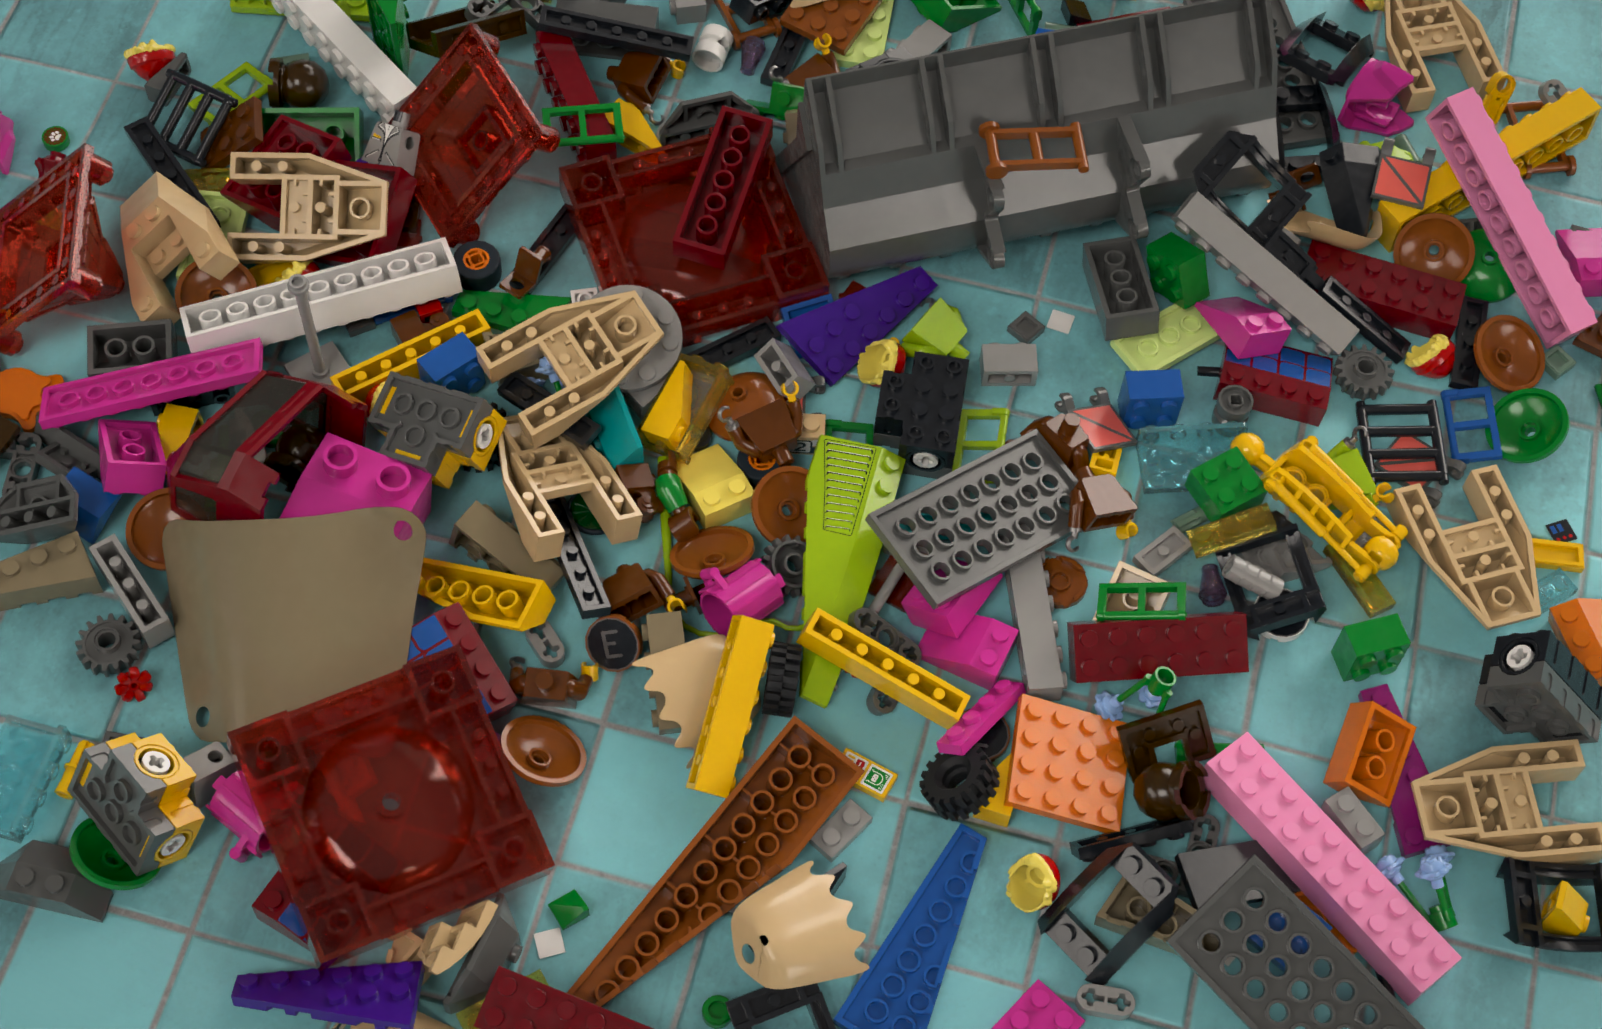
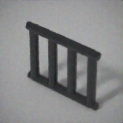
(209, 93)
(1432, 430)

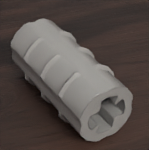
(1252, 577)

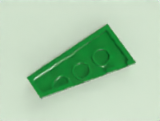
(502, 309)

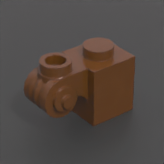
(410, 326)
(641, 487)

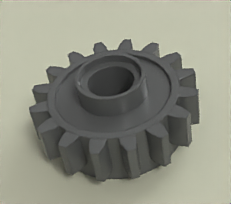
(1363, 372)
(777, 562)
(105, 632)

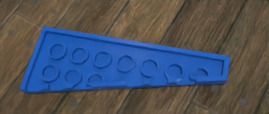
(912, 961)

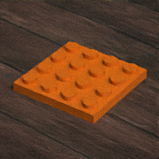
(1066, 765)

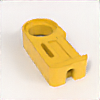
(1496, 100)

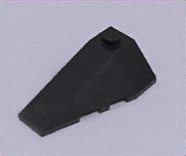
(1349, 180)

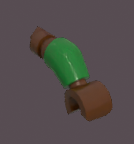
(673, 498)

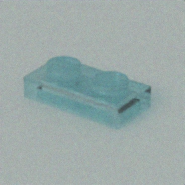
(1554, 589)

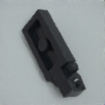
(1294, 258)

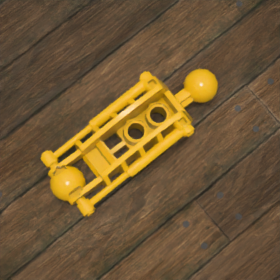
(1309, 485)

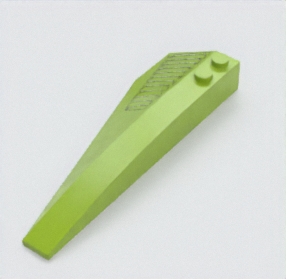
(841, 548)

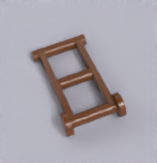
(772, 26)
(1564, 163)
(999, 168)

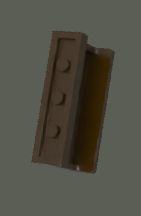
(438, 32)

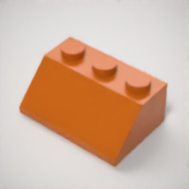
(1580, 630)
(1370, 753)

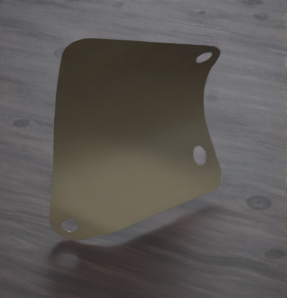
(288, 609)

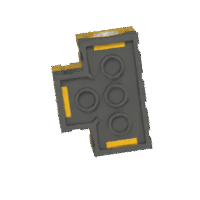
(435, 427)
(139, 799)

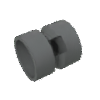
(1232, 404)

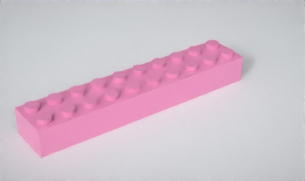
(1510, 218)
(1329, 869)

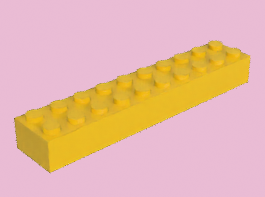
(1533, 139)

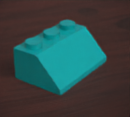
(618, 437)

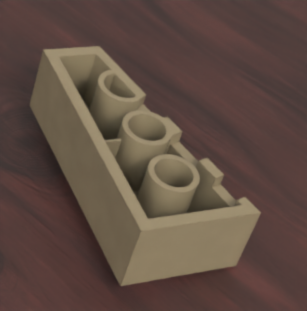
(500, 546)
(47, 573)
(1127, 907)

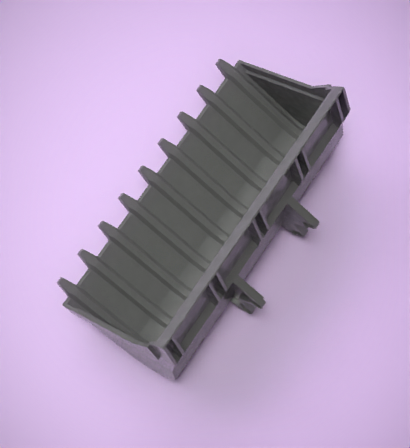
(895, 157)

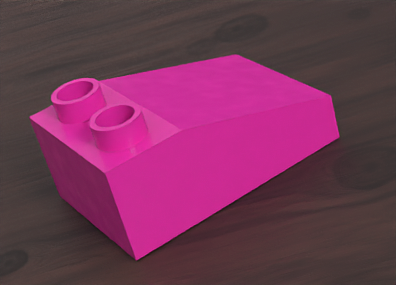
(354, 477)

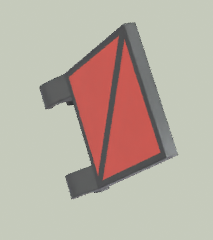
(1402, 179)
(1099, 422)
(1455, 467)

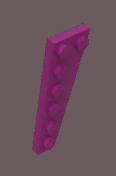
(1403, 806)

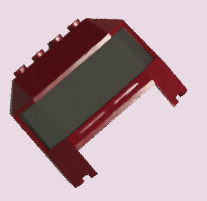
(215, 467)

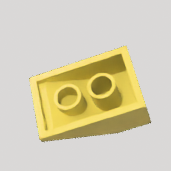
(715, 487)

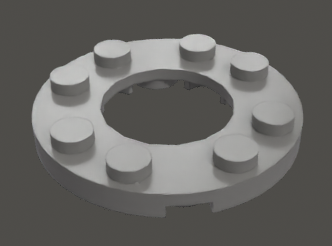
(664, 354)

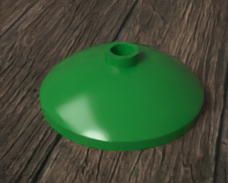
(1487, 278)
(1529, 412)
(100, 862)

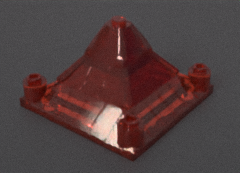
(471, 134)
(55, 246)

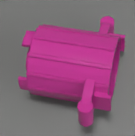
(746, 592)
(235, 811)

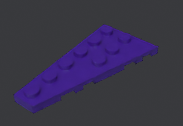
(840, 331)
(343, 994)

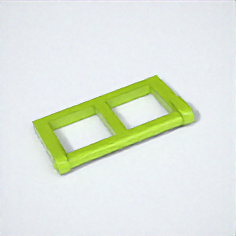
(230, 78)
(980, 414)

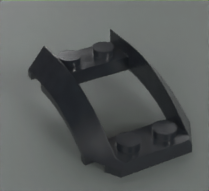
(1321, 70)
(1305, 99)
(1220, 161)
(1284, 608)
(1524, 907)
(1075, 937)
(769, 1003)

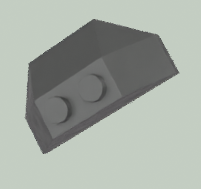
(696, 116)
(38, 510)
(47, 879)
(495, 948)

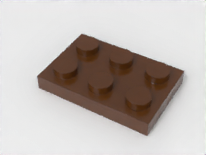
(239, 133)

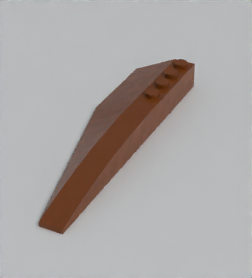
(732, 856)

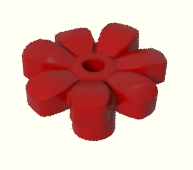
(133, 684)

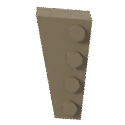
(662, 633)

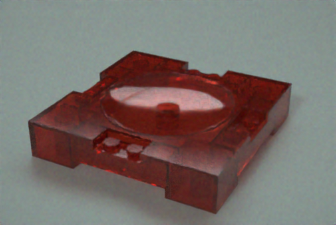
(626, 227)
(374, 871)

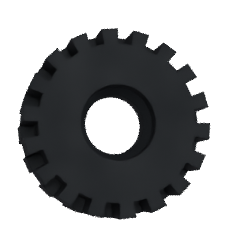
(782, 679)
(948, 771)

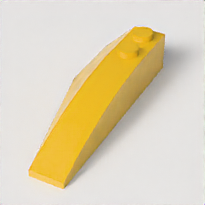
(487, 595)

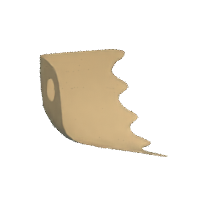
(1325, 230)
(686, 680)
(803, 931)

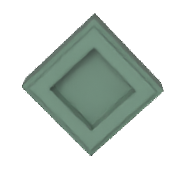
(1558, 362)

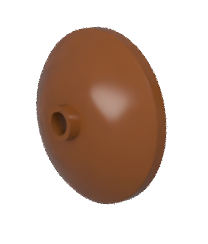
(1439, 229)
(199, 286)
(1509, 353)
(747, 394)
(777, 489)
(146, 528)
(713, 547)
(543, 751)

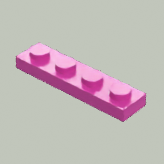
(980, 718)

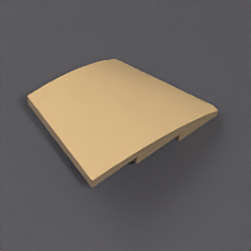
(448, 944)

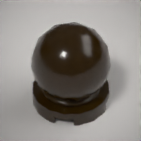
(298, 84)
(294, 452)
(1172, 791)

